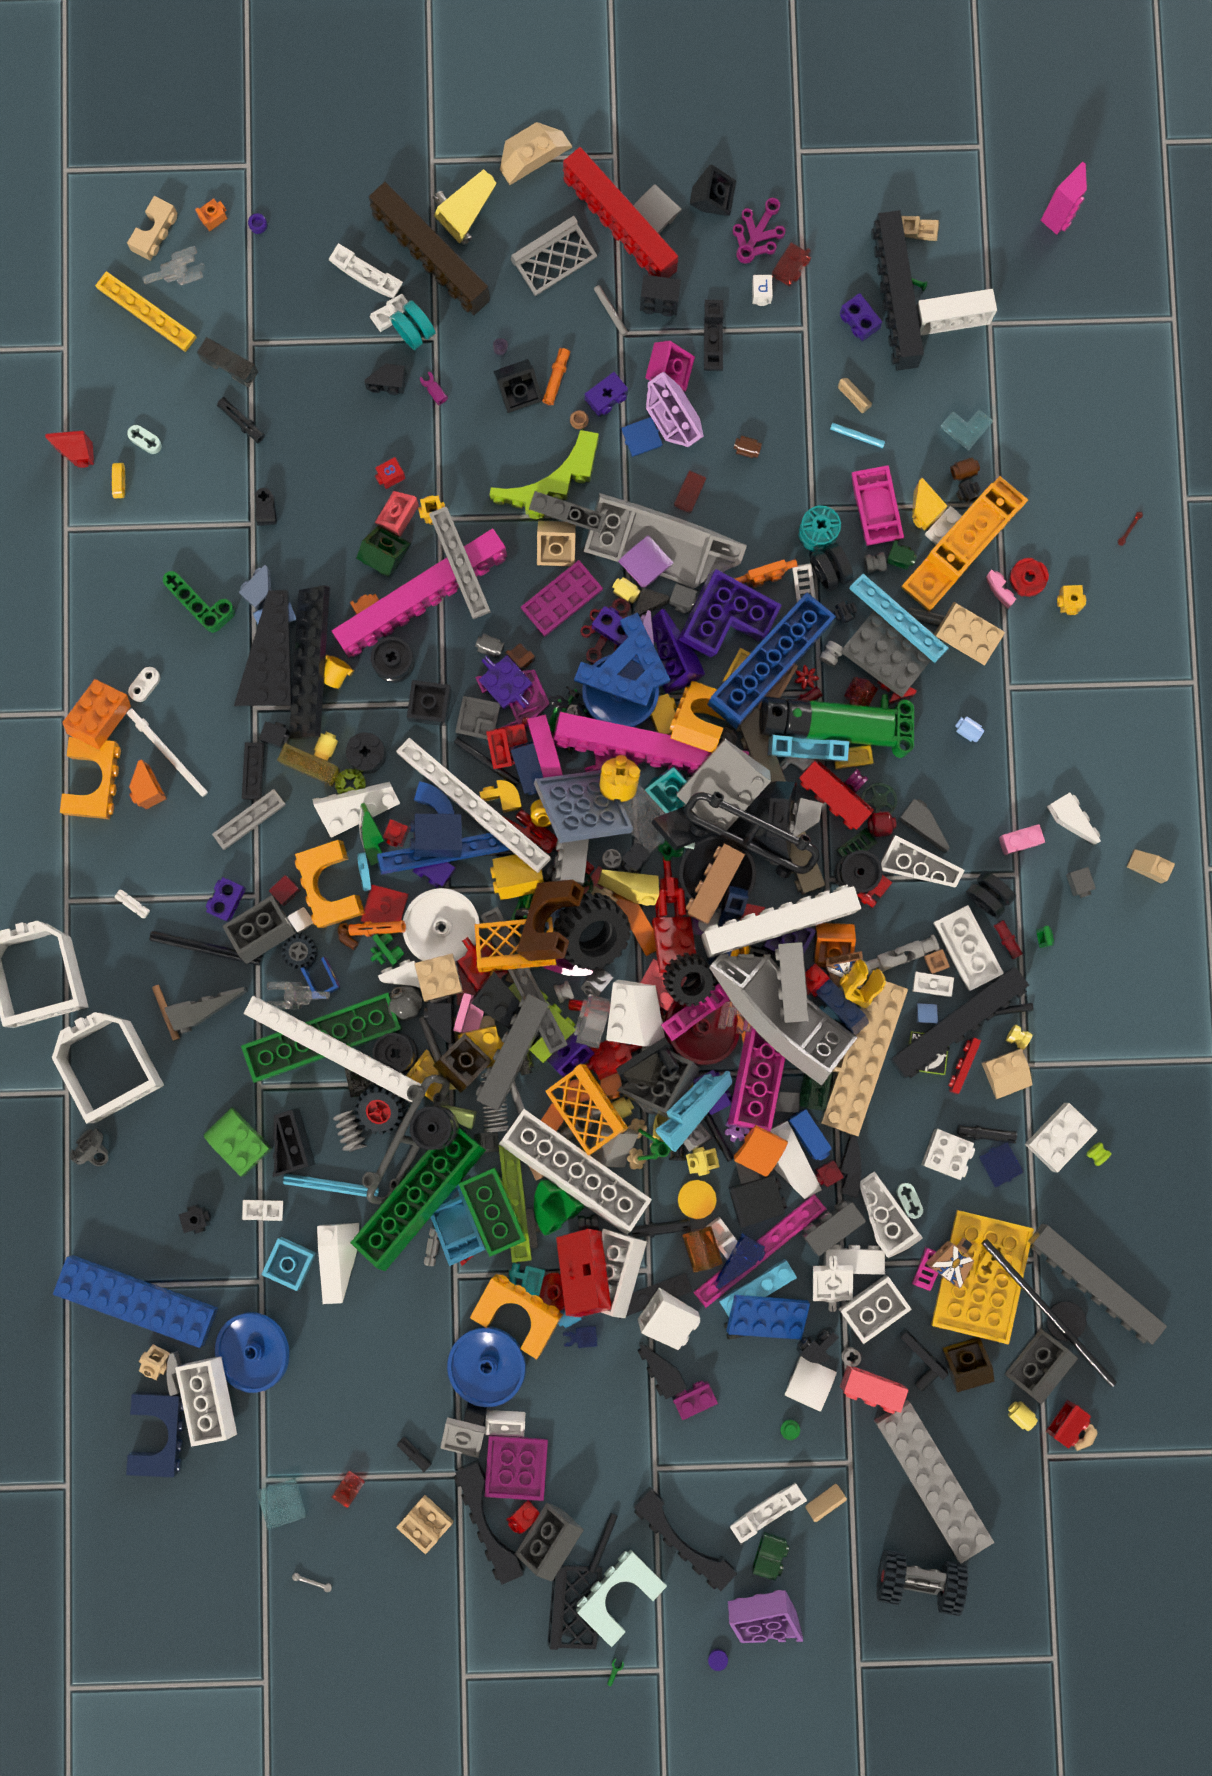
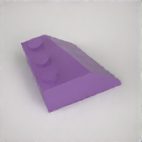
(764, 1618)

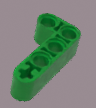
(194, 600)

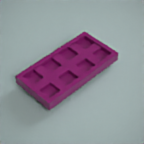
(561, 598)

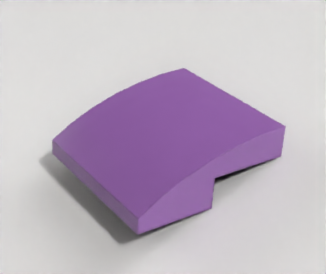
(645, 562)

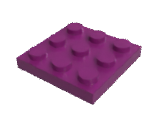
(516, 1467)

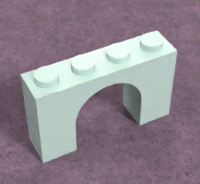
(628, 1569)

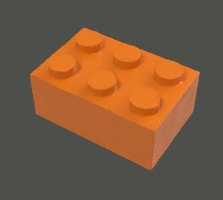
(96, 714)

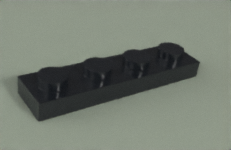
(675, 1286)

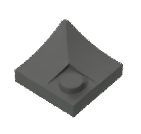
(477, 717)

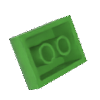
(237, 1142)

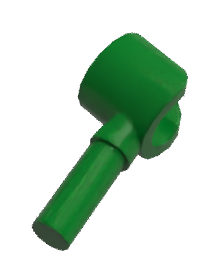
(614, 1671)

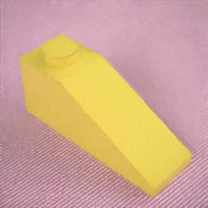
(633, 886)

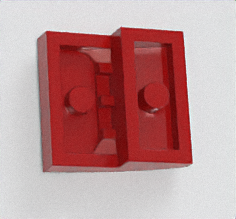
(500, 742)

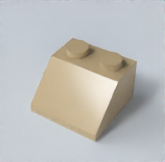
(556, 543)
(1008, 1073)

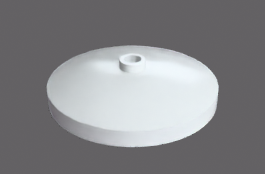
(431, 911)

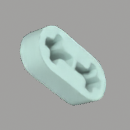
(142, 443)
(913, 1198)

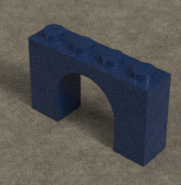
(169, 1410)

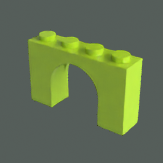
(566, 1026)

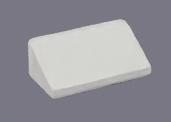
(505, 1423)

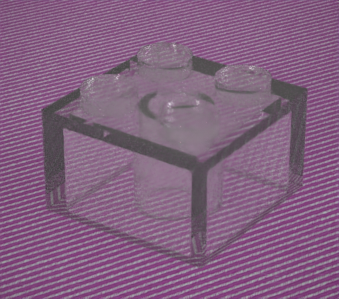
(592, 1020)

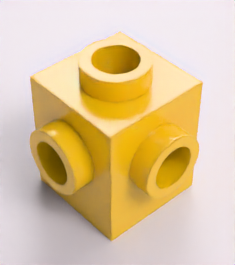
(428, 504)
(1071, 599)

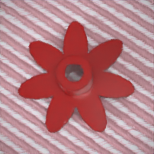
(809, 675)

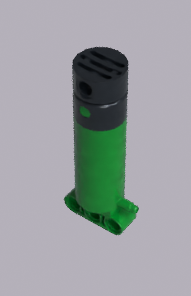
(840, 722)

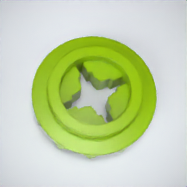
(350, 774)

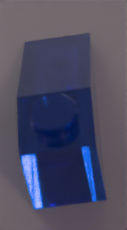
(743, 1257)

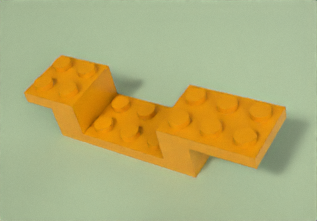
(964, 543)

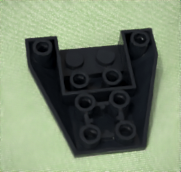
(773, 807)

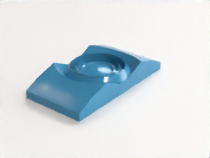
(457, 1228)

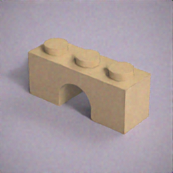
(147, 242)

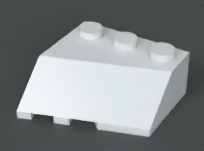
(634, 1014)

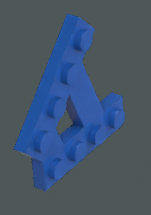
(607, 676)

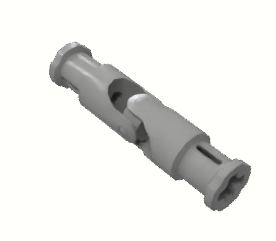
(896, 957)

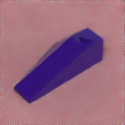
(677, 658)

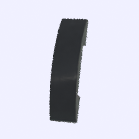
(713, 335)

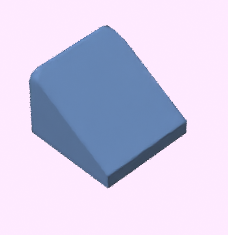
(927, 1013)

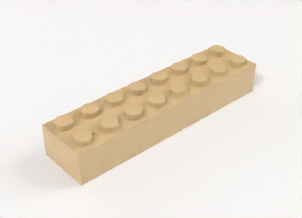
(854, 1088)

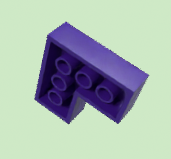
(726, 604)

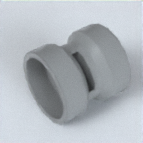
(831, 654)

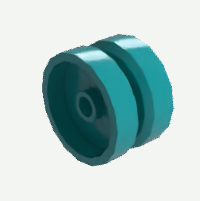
(412, 325)

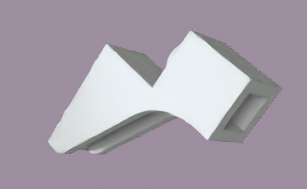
(403, 975)

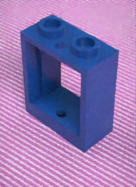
(809, 1135)

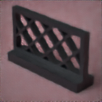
(557, 1609)

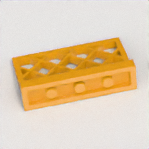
(510, 961)
(601, 1101)

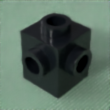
(188, 1219)

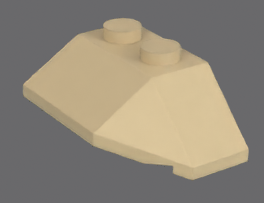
(531, 150)

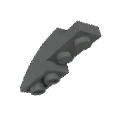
(567, 512)

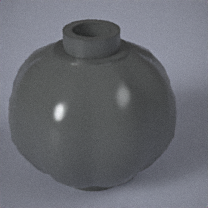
(405, 1002)

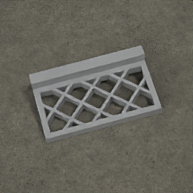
(542, 244)

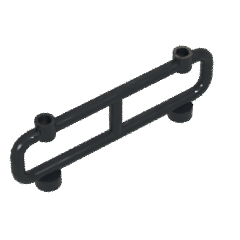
(784, 866)

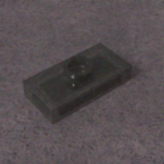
(533, 1227)

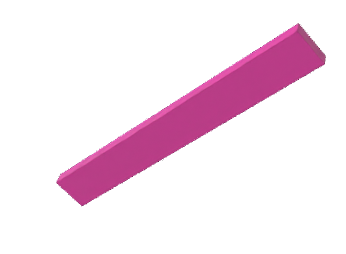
(772, 1240)

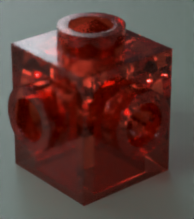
(860, 692)

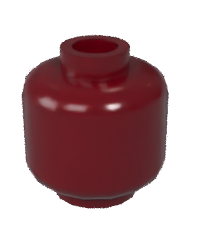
(881, 824)

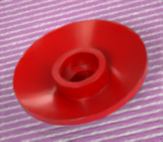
(549, 1288)

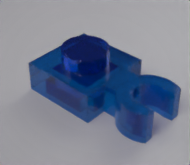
(584, 1337)

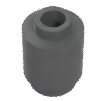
(489, 645)

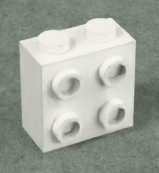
(948, 1154)

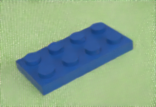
(768, 1317)

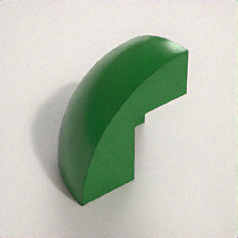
(554, 1207)

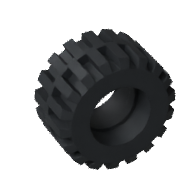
(695, 992)

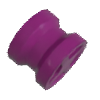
(856, 780)

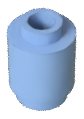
(969, 729)

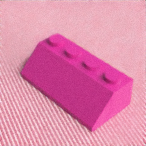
(1066, 201)

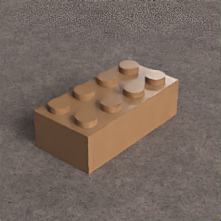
(716, 883)

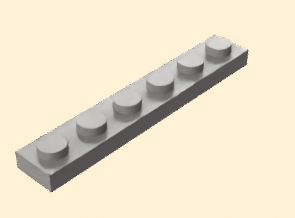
(459, 562)

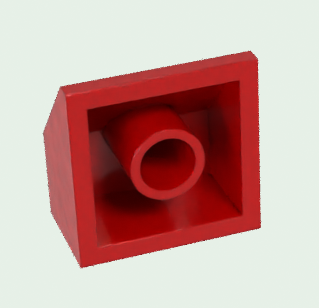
(1069, 1424)

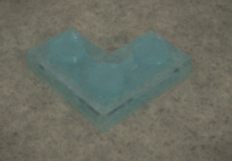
(966, 433)

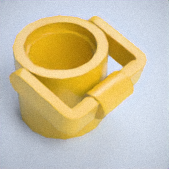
(336, 671)

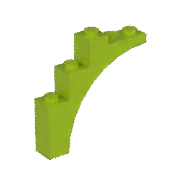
(557, 485)

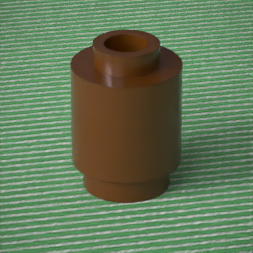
(747, 447)
(965, 469)

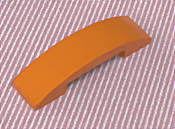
(639, 924)

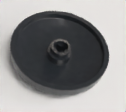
(697, 860)

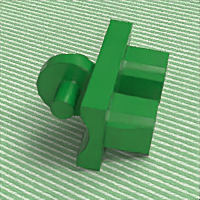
(393, 955)

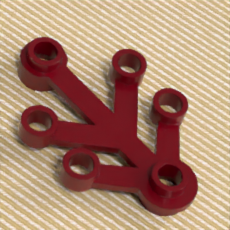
(602, 640)

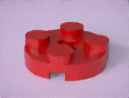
(1032, 567)

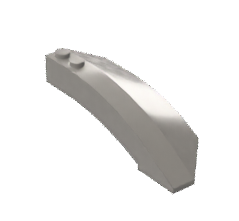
(690, 546)
(753, 990)

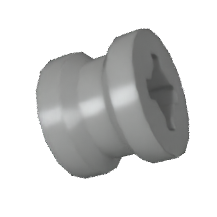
(611, 856)
(563, 991)

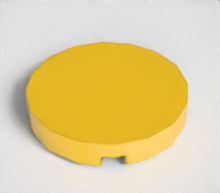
(697, 1199)

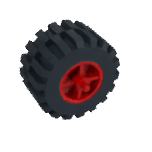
(380, 1109)

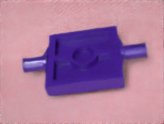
(505, 682)

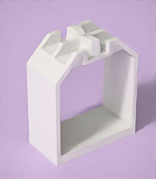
(31, 931)
(84, 1028)

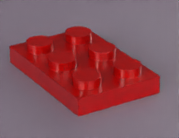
(672, 938)

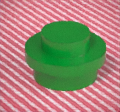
(790, 1429)

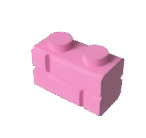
(1021, 839)

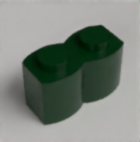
(769, 1556)

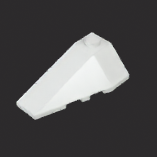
(336, 1259)

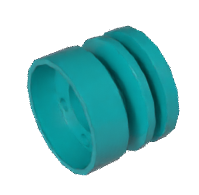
(818, 539)

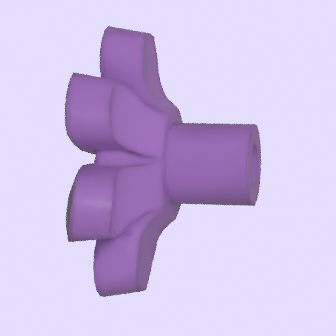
(736, 1134)

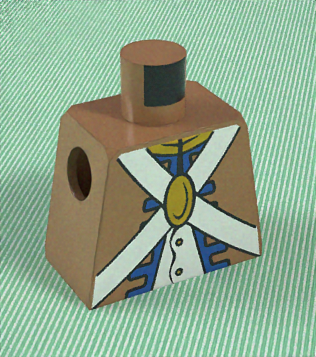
(841, 965)
(952, 1262)

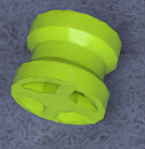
(1098, 1154)

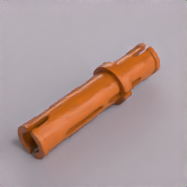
(559, 369)
(396, 927)

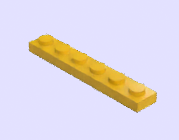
(145, 311)

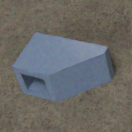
(257, 588)

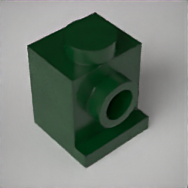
(901, 556)

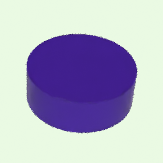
(257, 223)
(717, 1659)

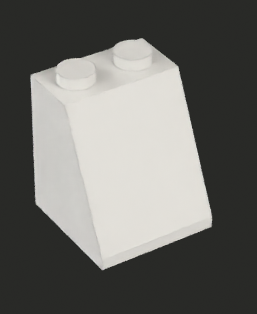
(668, 1320)

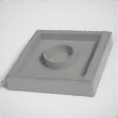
(462, 1437)

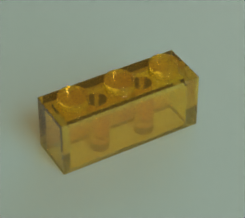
(308, 764)

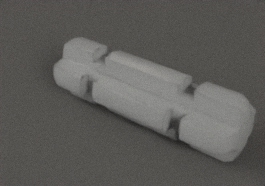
(432, 1248)

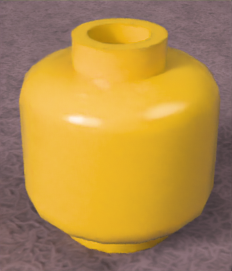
(538, 814)

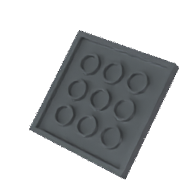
(886, 654)

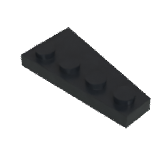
(497, 1001)

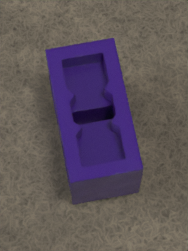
(864, 315)
(609, 631)
(231, 901)

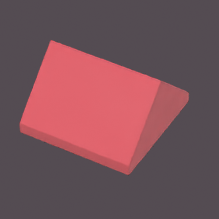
(397, 512)

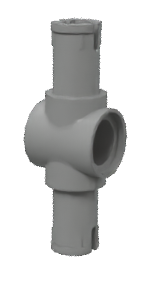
(595, 1114)

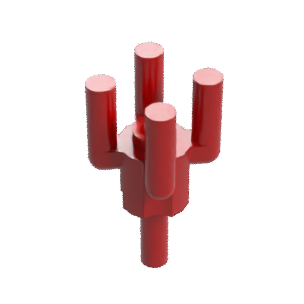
(670, 893)

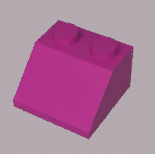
(673, 361)

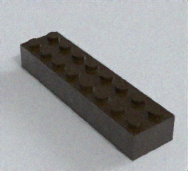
(429, 249)

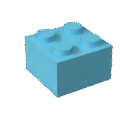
(288, 1263)

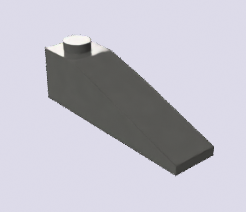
(191, 1013)

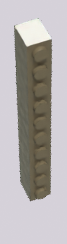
(758, 750)

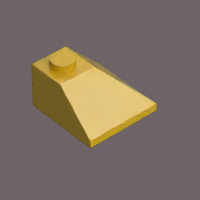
(926, 505)

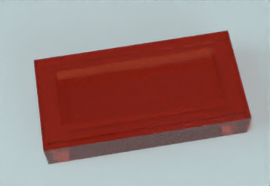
(690, 491)

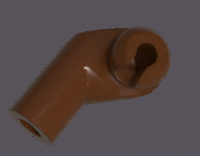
(345, 938)

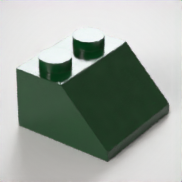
(383, 550)

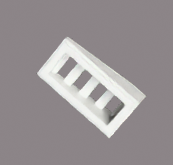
(808, 566)

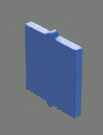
(641, 436)

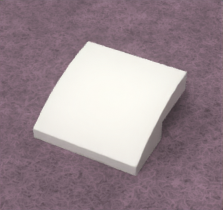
(810, 1384)

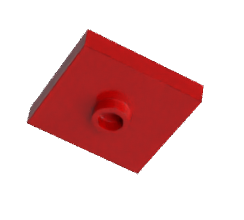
(384, 905)

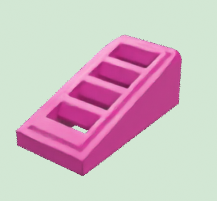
(921, 1266)

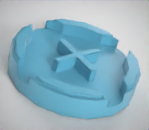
(364, 871)

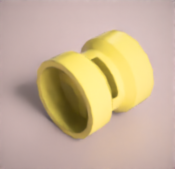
(1020, 1038)

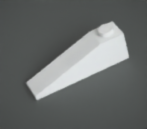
(793, 1163)
(890, 1224)

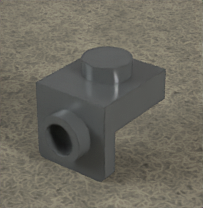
(596, 982)

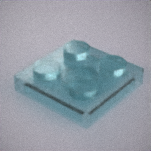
(281, 1503)

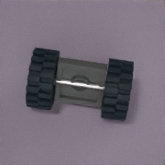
(948, 1584)

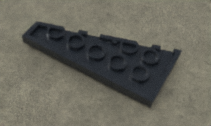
(268, 667)

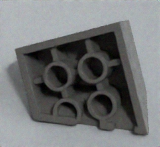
(668, 1088)

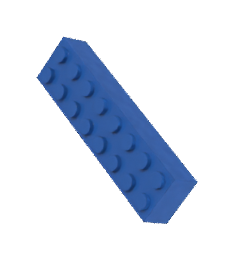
(771, 660)
(135, 1301)

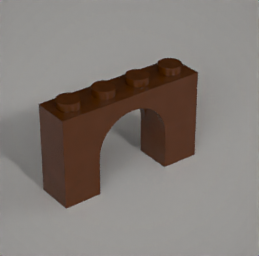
(546, 900)

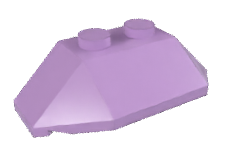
(672, 411)

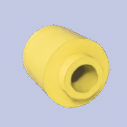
(626, 590)
(325, 746)
(623, 1107)
(1022, 1415)

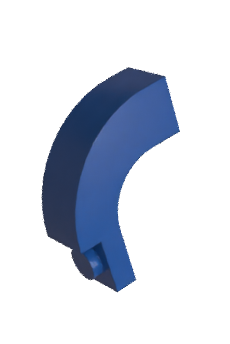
(433, 797)

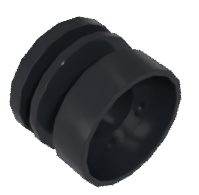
(384, 1051)

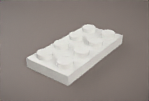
(968, 948)

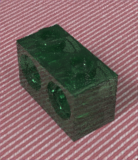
(813, 1094)

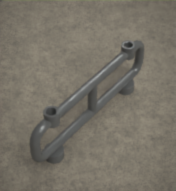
(416, 1094)

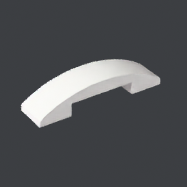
(365, 273)
(767, 1511)

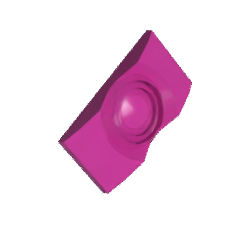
(877, 505)

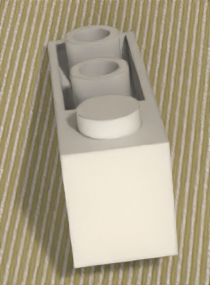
(1069, 815)

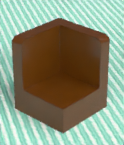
(521, 656)

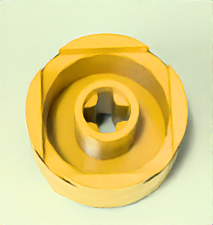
(619, 778)

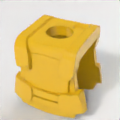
(856, 977)

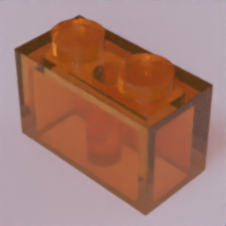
(702, 1249)

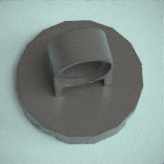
(88, 1146)

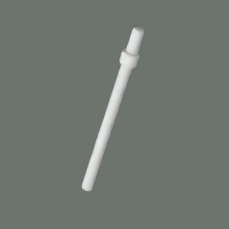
(142, 725)

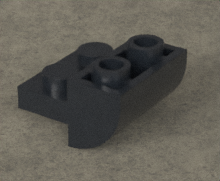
(814, 1350)

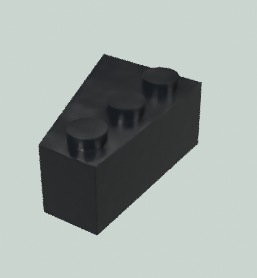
(292, 1145)

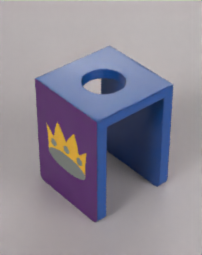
(334, 980)

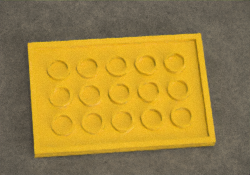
(984, 1304)

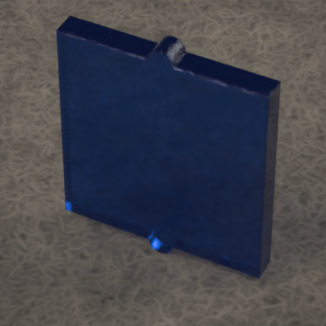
(1001, 1164)

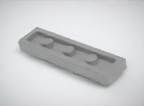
(249, 819)

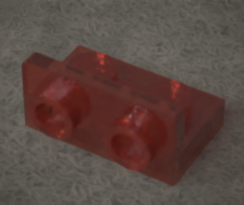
(791, 263)

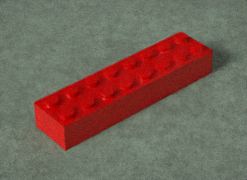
(619, 215)

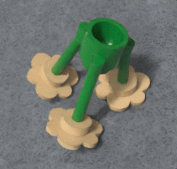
(658, 1147)

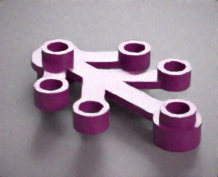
(757, 234)

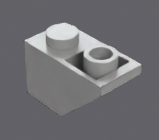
(805, 816)

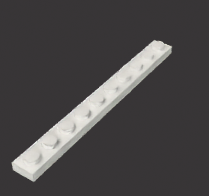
(473, 805)
(329, 1047)

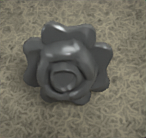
(728, 734)

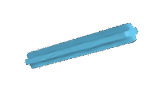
(327, 1185)

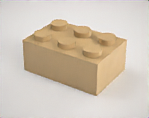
(969, 633)

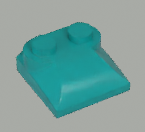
(664, 789)

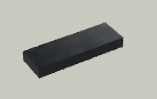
(253, 771)

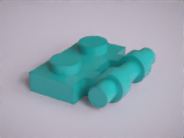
(531, 1278)

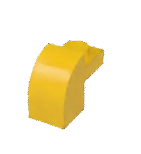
(506, 792)

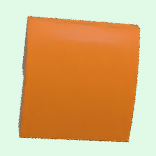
(761, 1150)

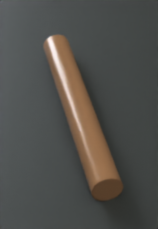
(162, 1003)

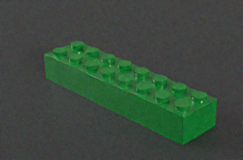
(350, 1025)
(416, 1200)

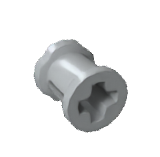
(856, 1360)

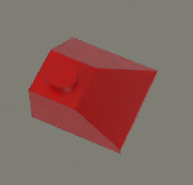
(74, 447)

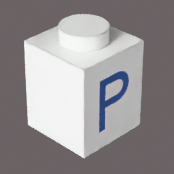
(762, 290)

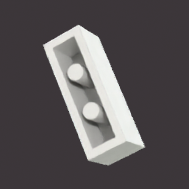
(863, 1260)

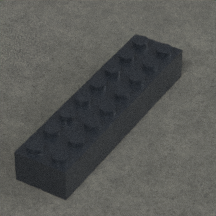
(897, 290)

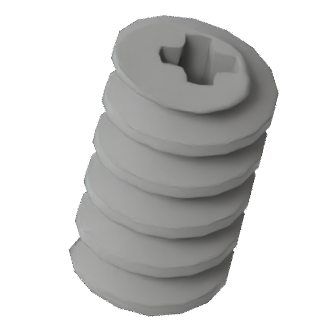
(349, 1131)

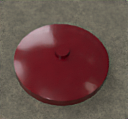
(704, 1041)

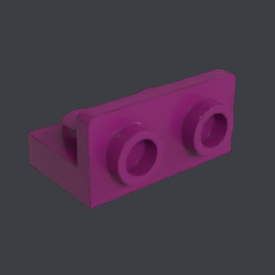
(694, 1400)

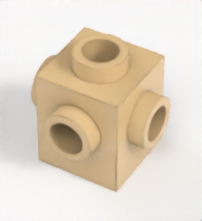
(154, 1362)

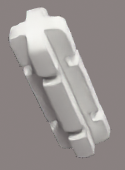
(132, 904)

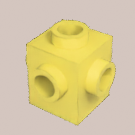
(698, 1161)

